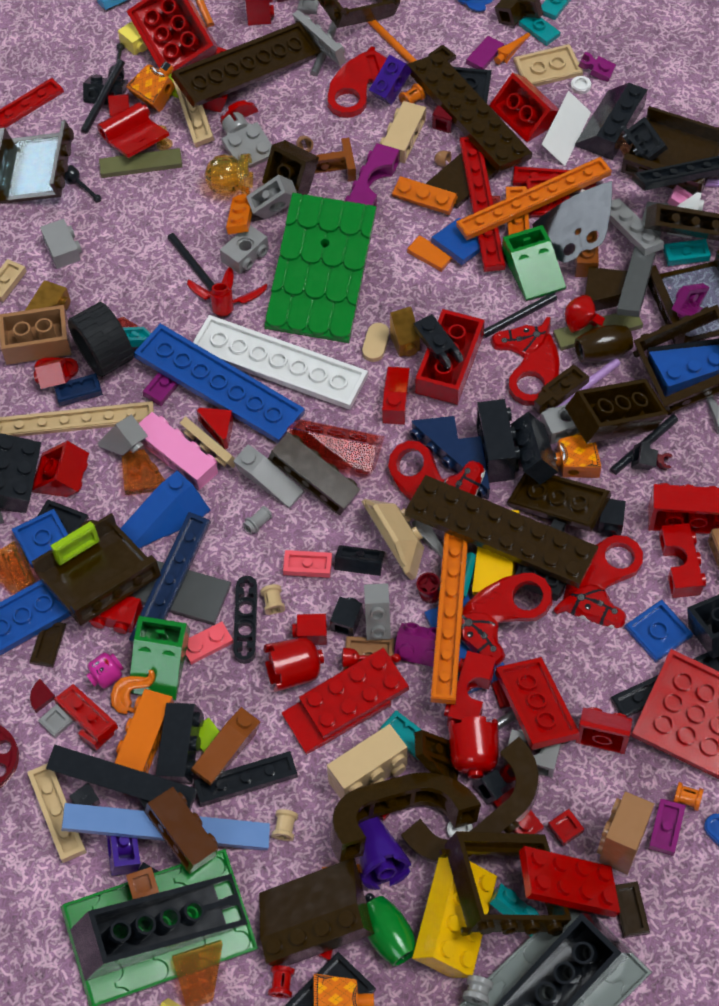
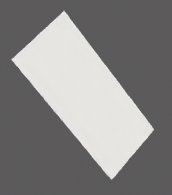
(566, 128)

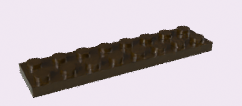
(245, 64)
(469, 112)
(502, 531)

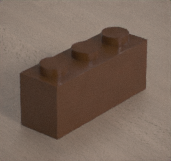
(181, 829)

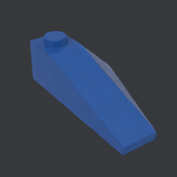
(164, 511)

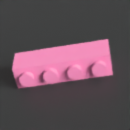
(177, 451)

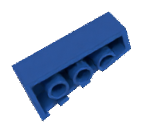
(684, 367)

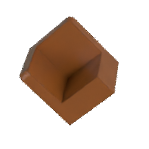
(142, 883)

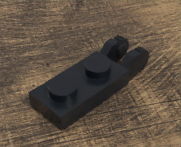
(437, 340)

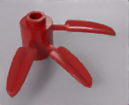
(221, 294)

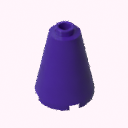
(382, 856)

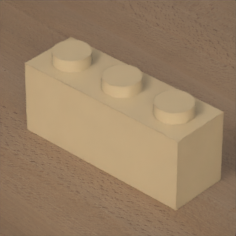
(405, 128)

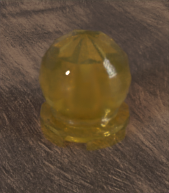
(228, 174)

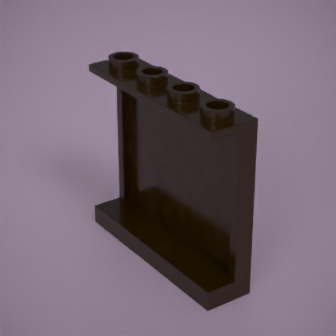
(686, 142)
(99, 574)

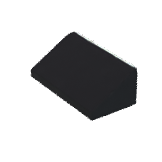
(359, 560)

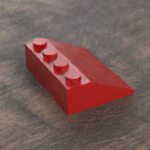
(172, 31)

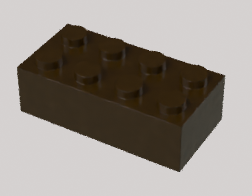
(616, 410)

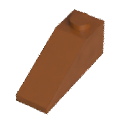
(226, 746)

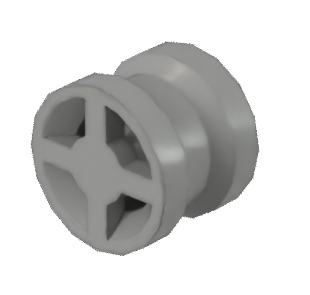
(477, 990)

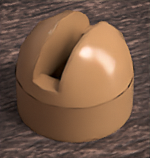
(307, 140)
(441, 158)

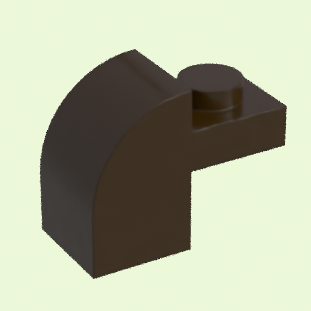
(511, 11)

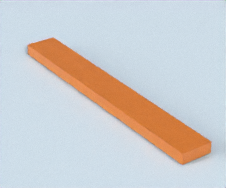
(533, 198)
(449, 621)

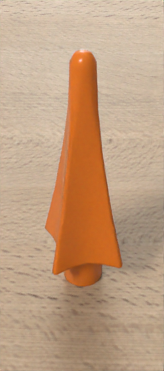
(507, 51)

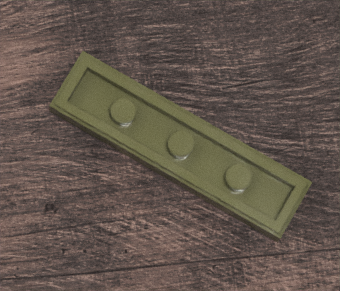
(140, 163)
(566, 339)

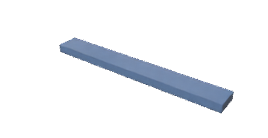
(137, 825)

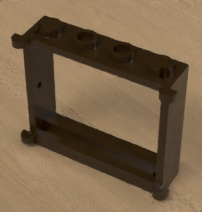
(346, 17)
(696, 392)
(504, 844)

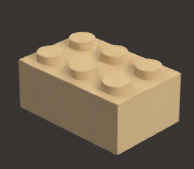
(368, 762)

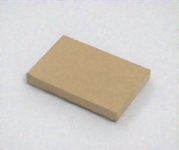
(549, 65)

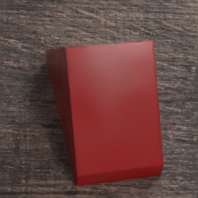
(217, 423)

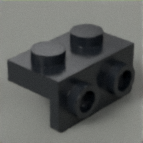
(94, 85)
(645, 139)

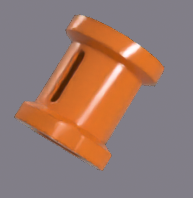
(412, 95)
(688, 796)

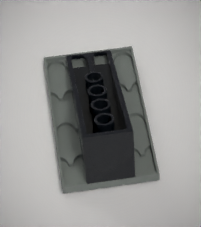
(572, 969)

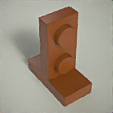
(338, 161)

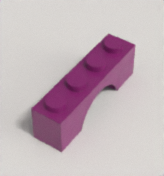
(380, 163)

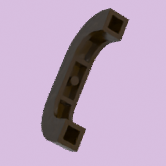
(394, 795)
(503, 819)

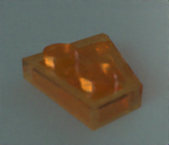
(140, 473)
(14, 568)
(198, 972)

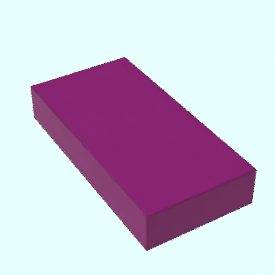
(484, 53)

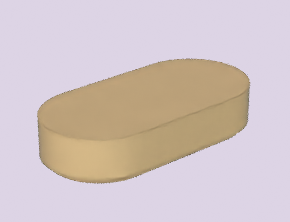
(375, 342)

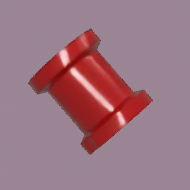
(281, 973)

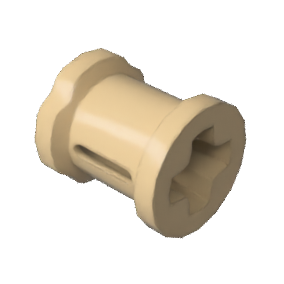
(272, 599)
(284, 825)

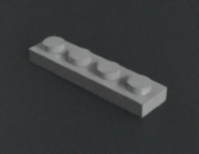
(322, 40)
(633, 228)

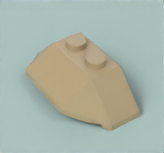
(398, 534)

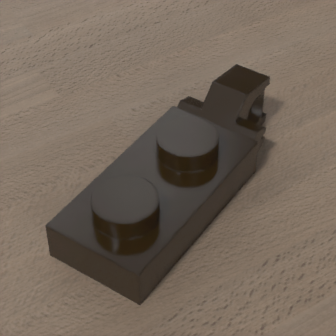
(560, 388)

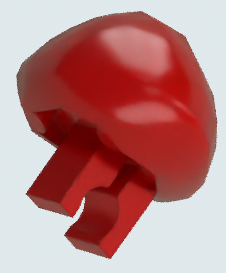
(581, 313)

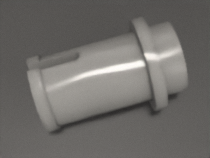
(257, 520)

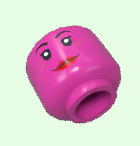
(104, 670)

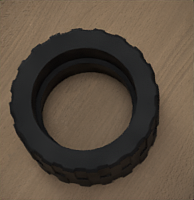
(100, 339)

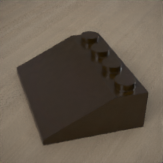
(313, 914)

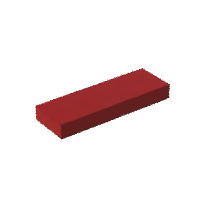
(86, 713)

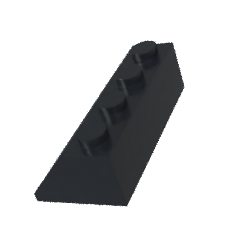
(617, 108)

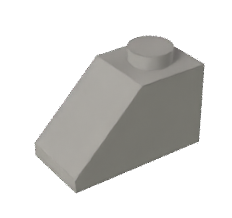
(124, 437)

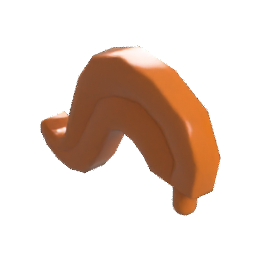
(122, 689)

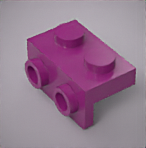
(690, 299)
(416, 643)

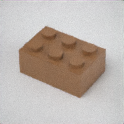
(34, 334)
(624, 831)

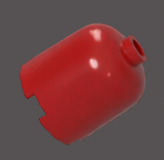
(293, 663)
(474, 745)

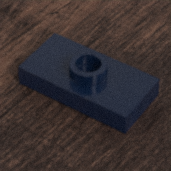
(78, 390)

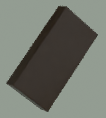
(48, 645)
(632, 911)

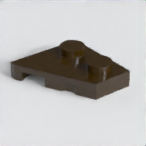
(434, 753)

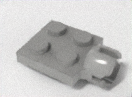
(245, 138)

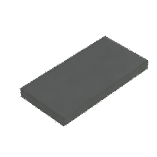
(198, 598)

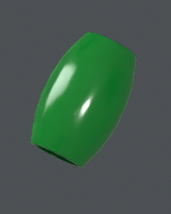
(392, 933)

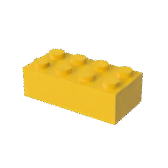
(440, 936)

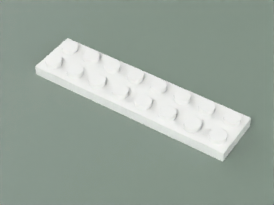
(282, 362)

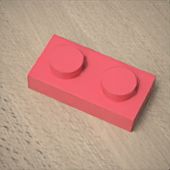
(307, 564)
(208, 642)

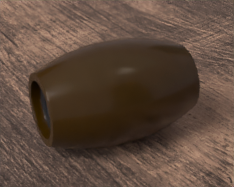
(603, 343)

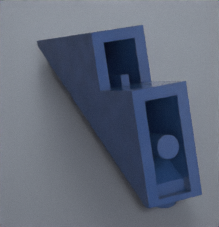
(442, 439)

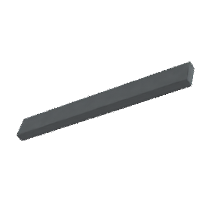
(637, 278)

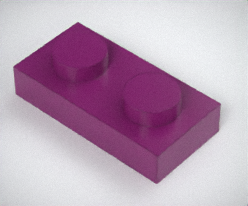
(159, 389)
(667, 827)

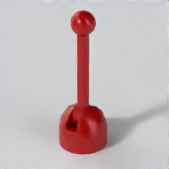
(351, 657)

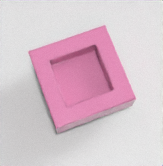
(678, 196)

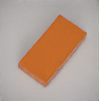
(429, 253)

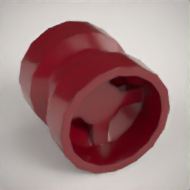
(425, 585)

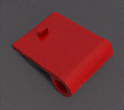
(131, 130)

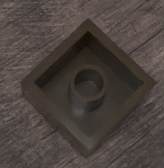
(293, 164)

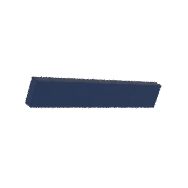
(175, 568)

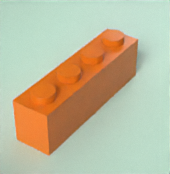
(143, 731)

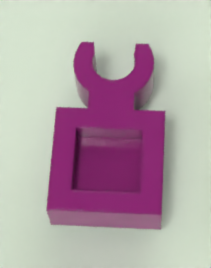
(599, 67)

